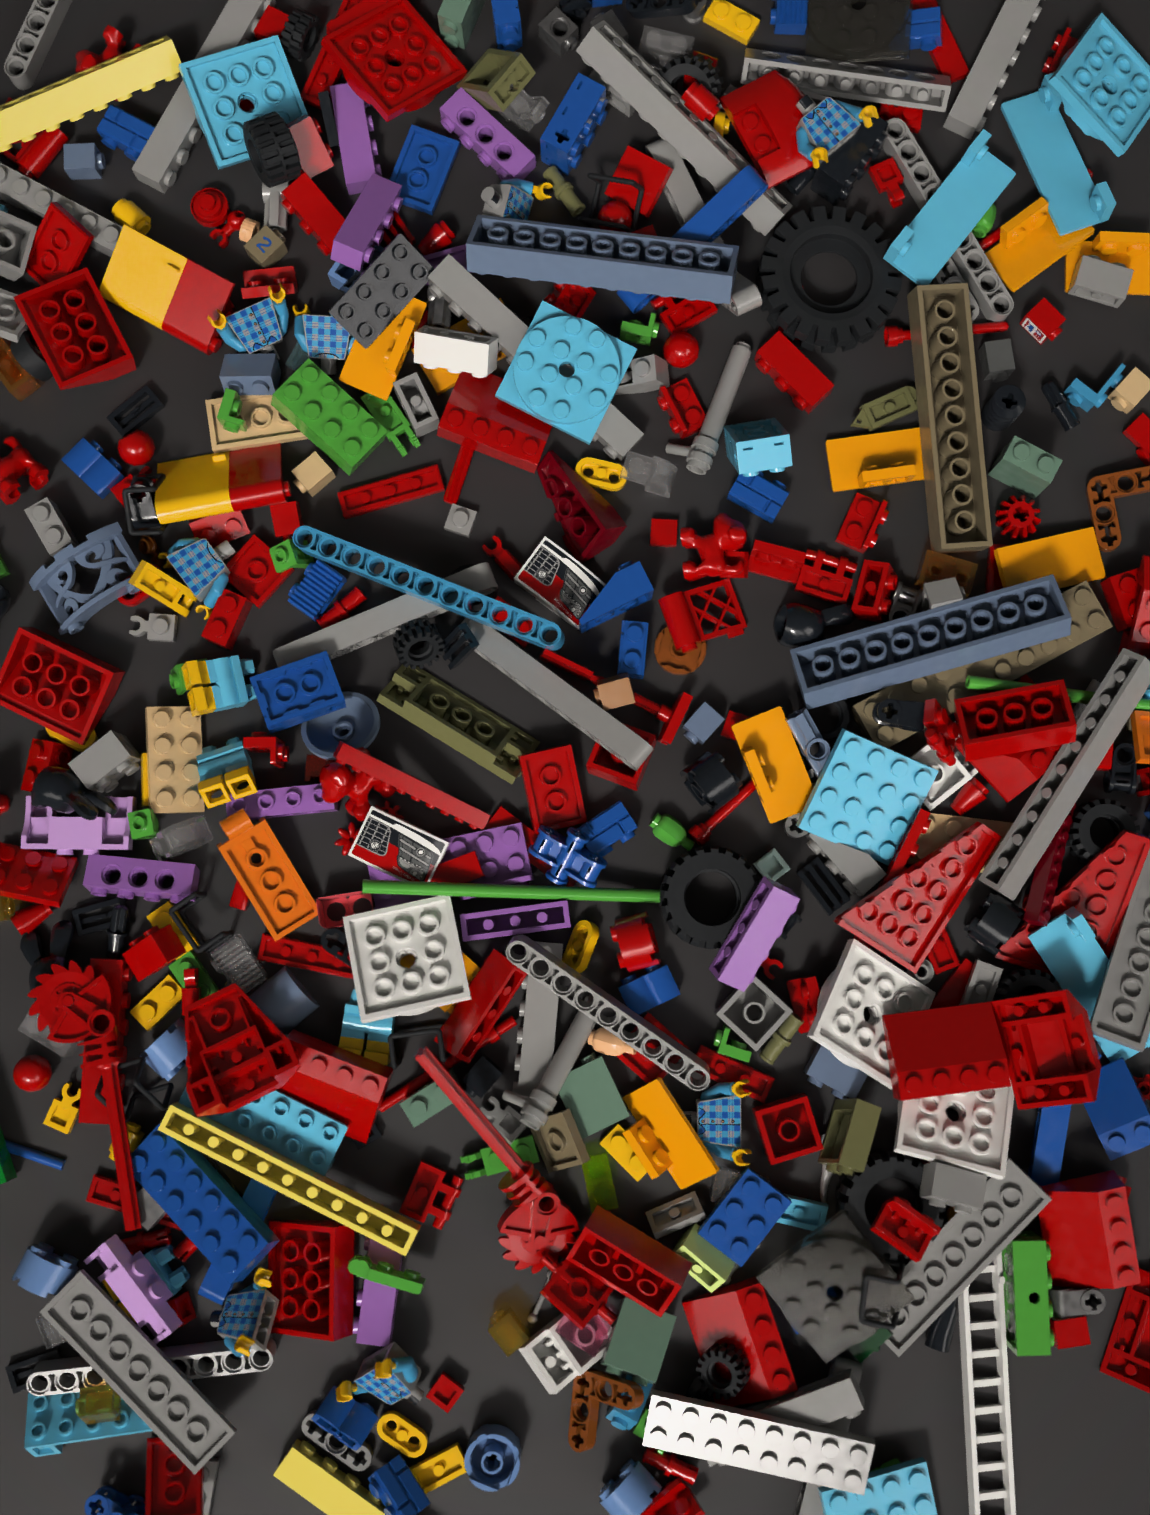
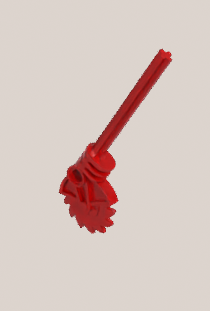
(69, 1006)
(529, 1224)

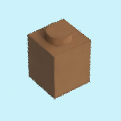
(614, 692)

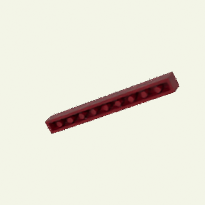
(1046, 877)

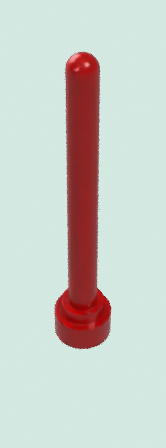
(895, 335)
(701, 832)

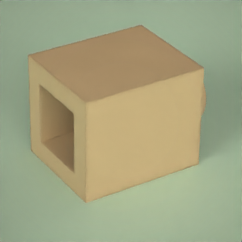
(1130, 391)
(312, 474)

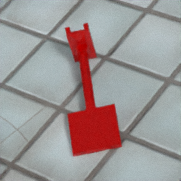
(671, 716)

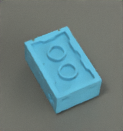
(758, 446)

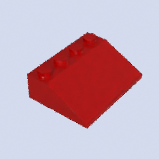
(75, 331)
(491, 425)
(56, 684)
(945, 1051)
(338, 1083)
(1090, 1233)
(312, 1278)
(743, 1318)

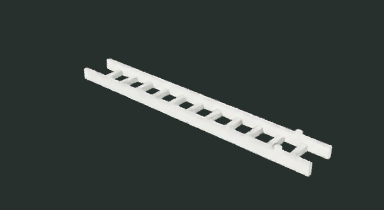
(1001, 1380)

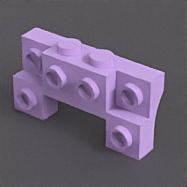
(47, 831)
(137, 1287)

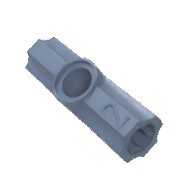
(806, 734)

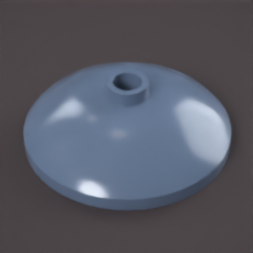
(357, 722)

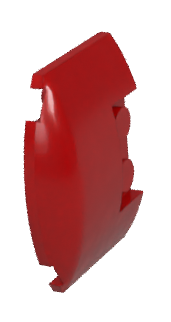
(766, 123)

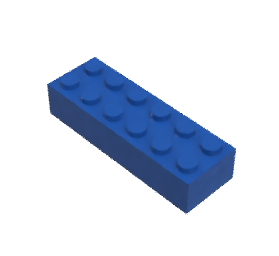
(202, 1205)

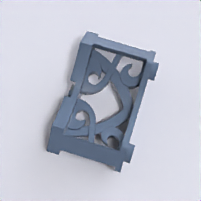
(50, 582)

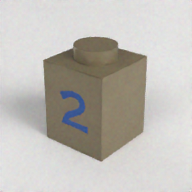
(266, 247)

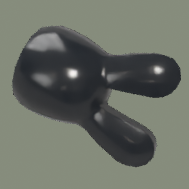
(807, 624)
(66, 793)
(59, 950)

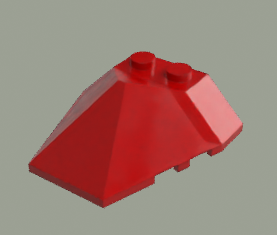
(233, 1053)

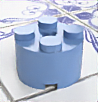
(168, 1051)
(45, 1271)
(490, 1474)
(630, 1491)

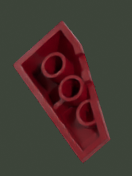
(585, 515)

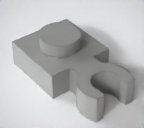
(158, 628)
(505, 1121)

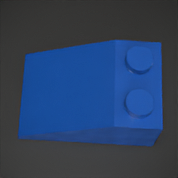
(622, 593)
(1119, 1111)

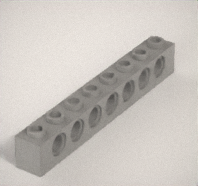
(851, 79)

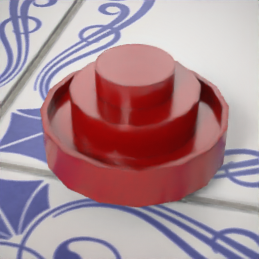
(210, 207)

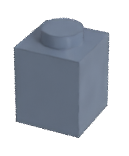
(83, 161)
(702, 724)

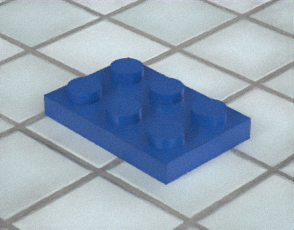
(424, 168)
(744, 1216)

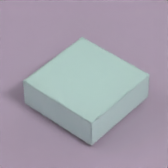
(772, 865)

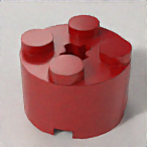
(636, 942)

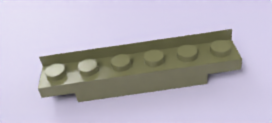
(457, 721)

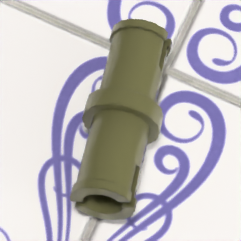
(564, 191)
(781, 1038)

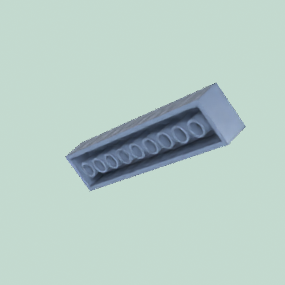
(602, 259)
(931, 641)

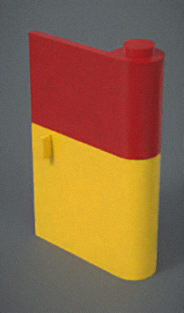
(166, 289)
(221, 483)

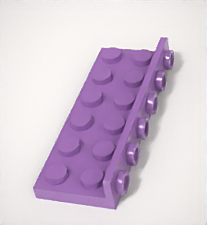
(500, 852)

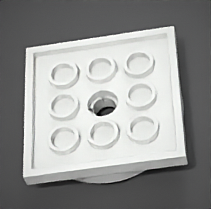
(386, 935)
(861, 982)
(972, 1143)

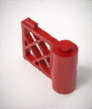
(38, 152)
(683, 619)

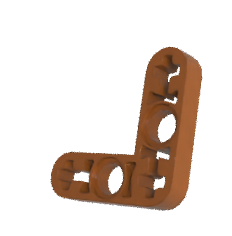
(1112, 492)
(596, 1393)

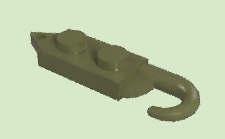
(886, 409)

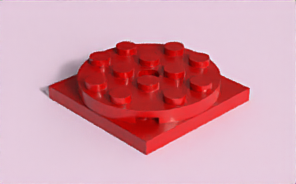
(402, 37)

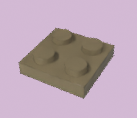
(560, 1142)

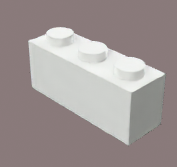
(455, 351)

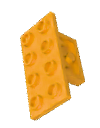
(1031, 245)
(1120, 247)
(379, 365)
(875, 459)
(774, 763)
(665, 1137)

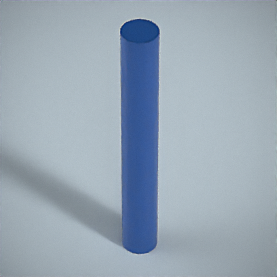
(35, 1155)

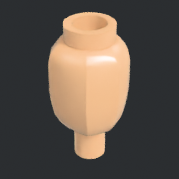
(608, 1044)

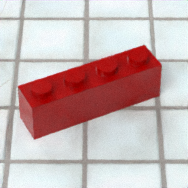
(475, 1018)

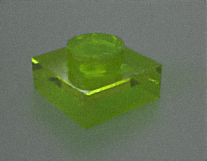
(597, 1169)
(602, 1195)

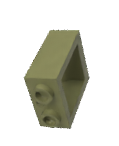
(500, 70)
(849, 1136)

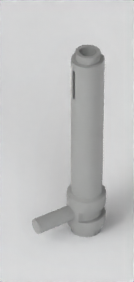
(706, 443)
(544, 1096)

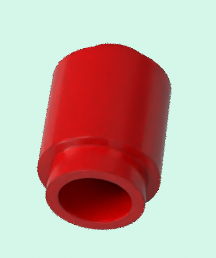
(701, 101)

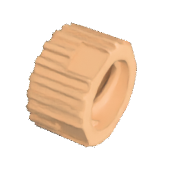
(248, 229)

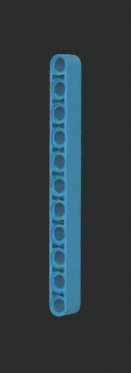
(416, 581)

